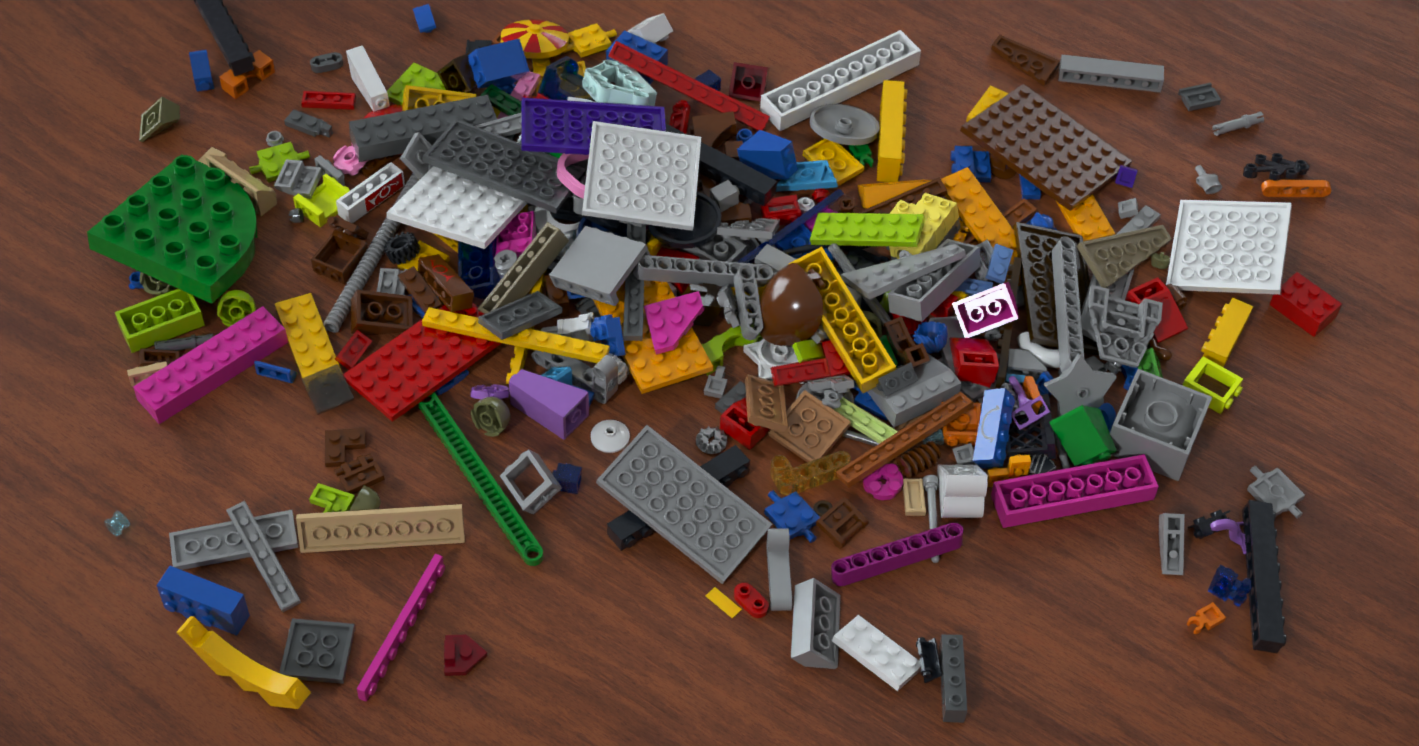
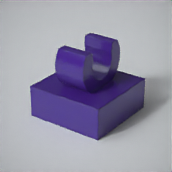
(1126, 176)

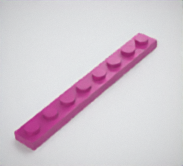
(399, 630)

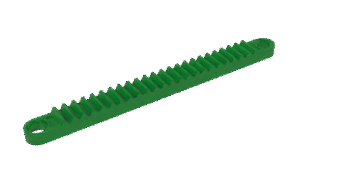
(481, 480)

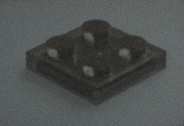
(327, 389)

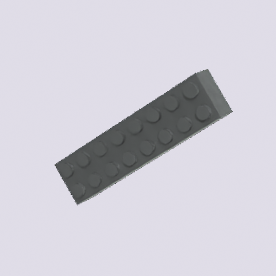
(392, 132)

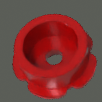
(820, 194)

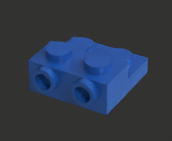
(976, 161)
(609, 332)

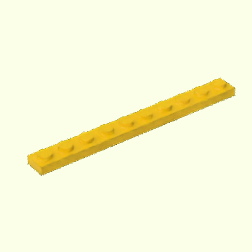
(527, 338)

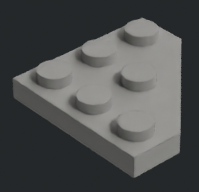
(761, 228)

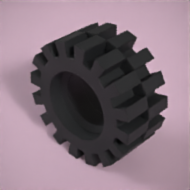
(401, 248)

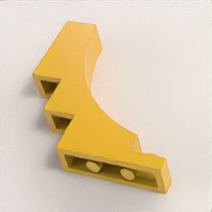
(225, 660)

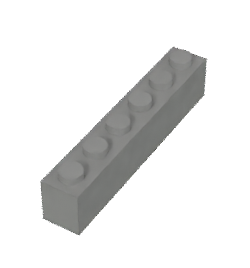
(1111, 73)

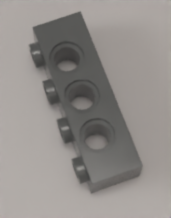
(953, 678)

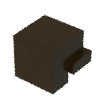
(708, 295)

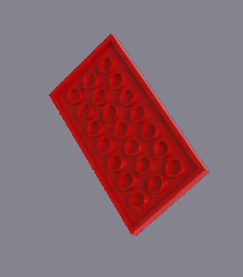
(416, 365)

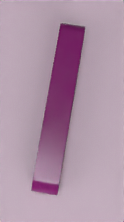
(897, 554)

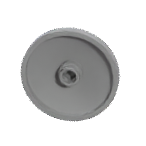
(844, 124)

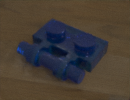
(1226, 586)

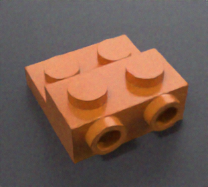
(963, 428)

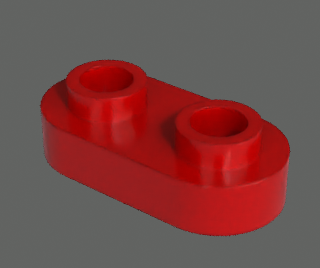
(749, 599)

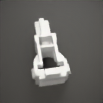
(573, 327)

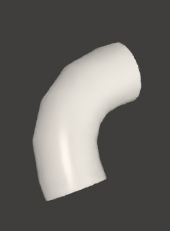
(1047, 357)

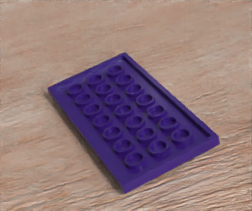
(567, 125)

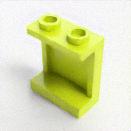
(323, 201)

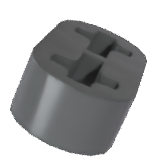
(326, 62)

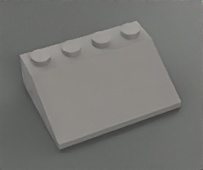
(934, 385)

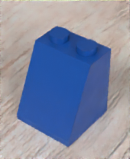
(498, 64)
(769, 155)

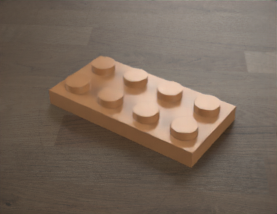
(765, 404)

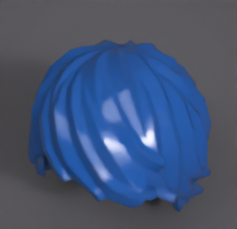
(932, 335)

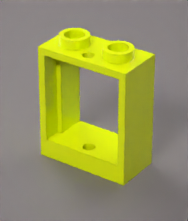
(1220, 374)

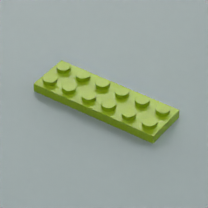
(867, 229)

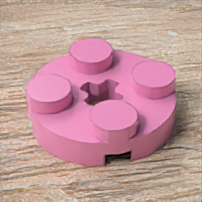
(347, 166)

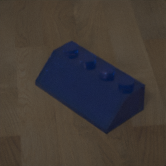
(478, 268)

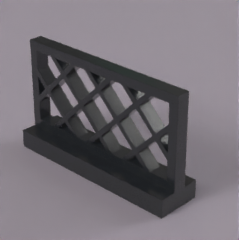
(1042, 427)

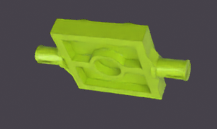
(273, 158)

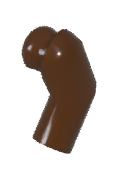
(1162, 353)

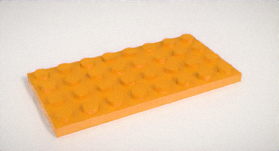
(666, 368)

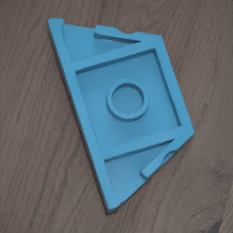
(809, 176)

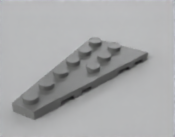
(889, 275)

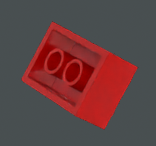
(1306, 304)

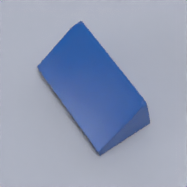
(275, 372)

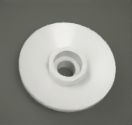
(612, 441)

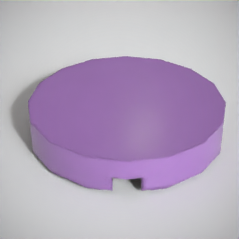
(494, 390)

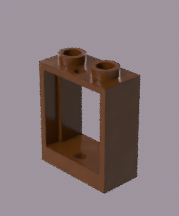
(342, 241)

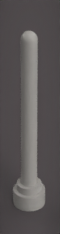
(931, 484)

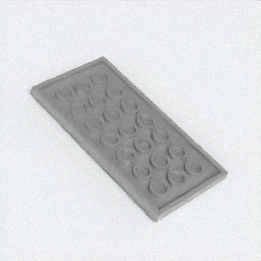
(684, 504)

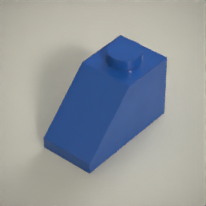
(201, 70)

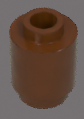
(1178, 296)

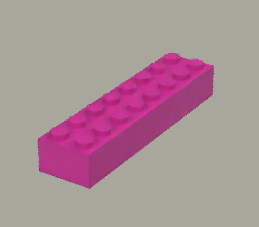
(210, 365)
(1074, 490)

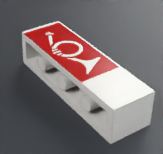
(370, 193)

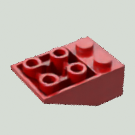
(1171, 319)
(974, 359)
(736, 425)

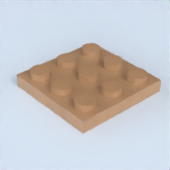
(811, 428)

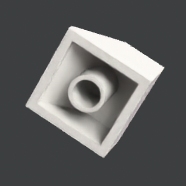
(653, 29)

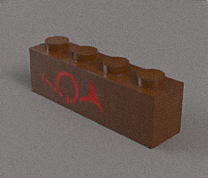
(445, 283)

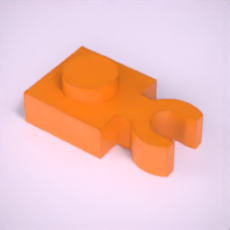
(1208, 616)

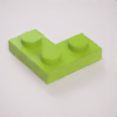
(331, 499)

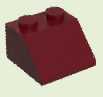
(748, 81)

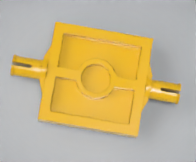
(589, 40)

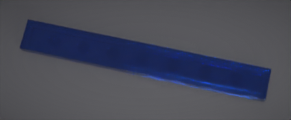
(794, 226)

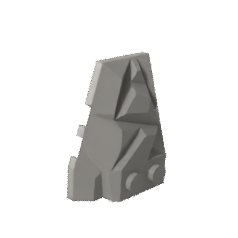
(1122, 326)

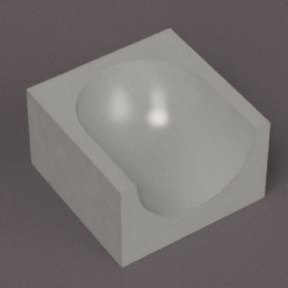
(1159, 422)

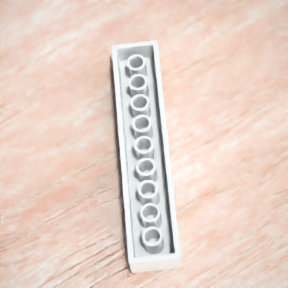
(840, 79)

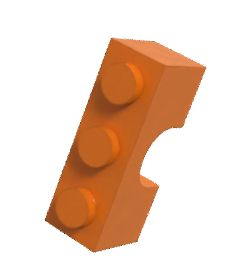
(238, 84)

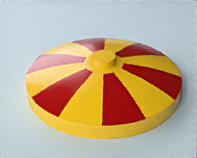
(538, 37)

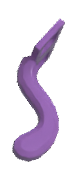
(1026, 404)
(1234, 531)

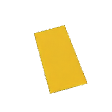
(723, 602)

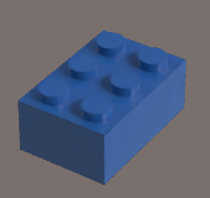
(643, 46)

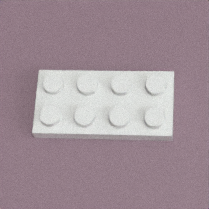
(877, 652)

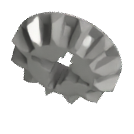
(716, 445)

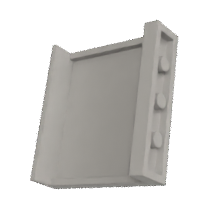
(597, 264)

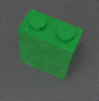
(1084, 435)

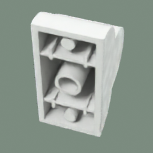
(961, 491)

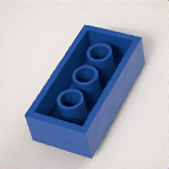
(203, 599)

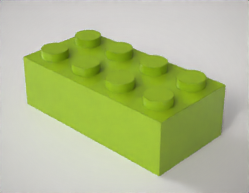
(159, 319)

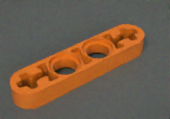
(1316, 188)

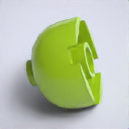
(235, 306)

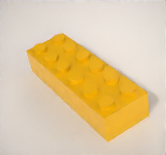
(891, 131)

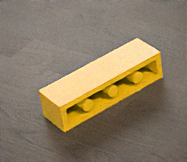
(1227, 331)

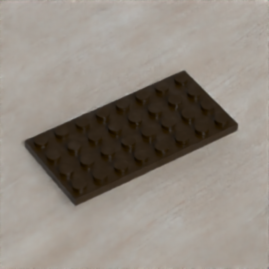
(1035, 248)

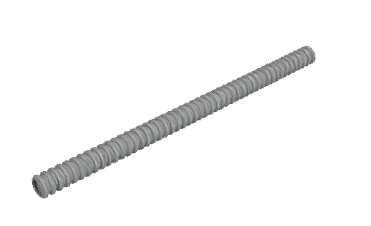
(365, 267)

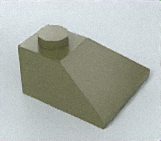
(158, 118)

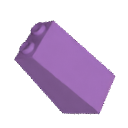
(549, 402)

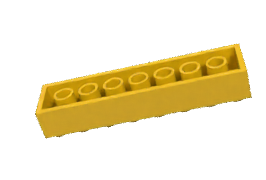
(847, 325)

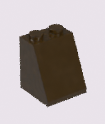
(458, 75)

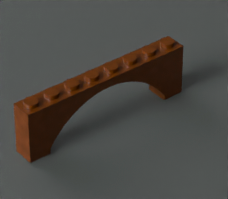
(714, 132)

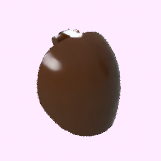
(791, 305)

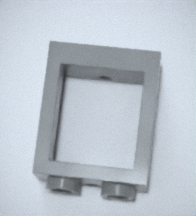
(540, 495)

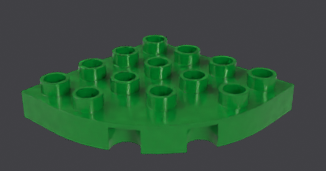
(183, 229)

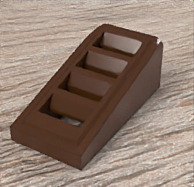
(151, 354)

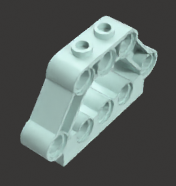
(628, 87)

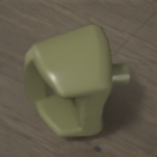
(1160, 260)

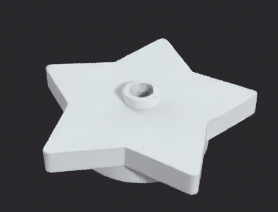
(769, 355)

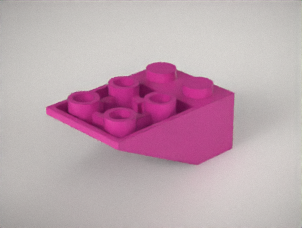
(517, 234)

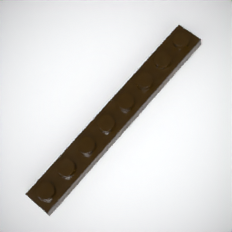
(1006, 329)

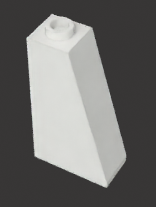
(367, 79)

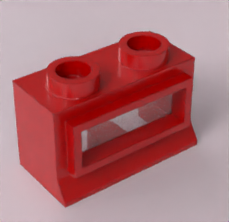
(782, 208)

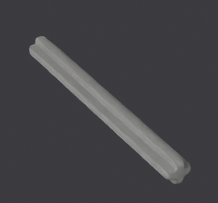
(846, 266)

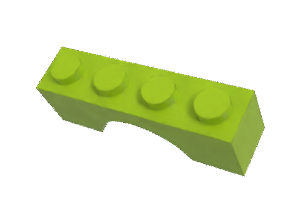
(719, 344)

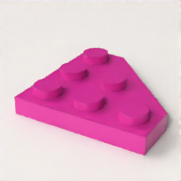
(672, 319)

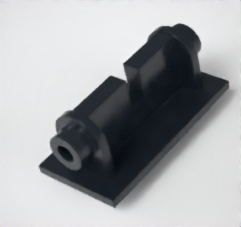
(1202, 525)
(929, 659)

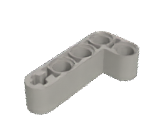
(750, 323)
(779, 569)

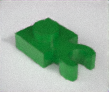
(862, 153)

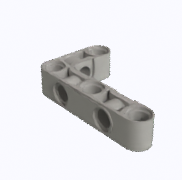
(600, 379)

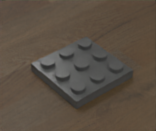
(317, 650)

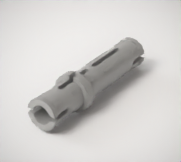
(1245, 121)

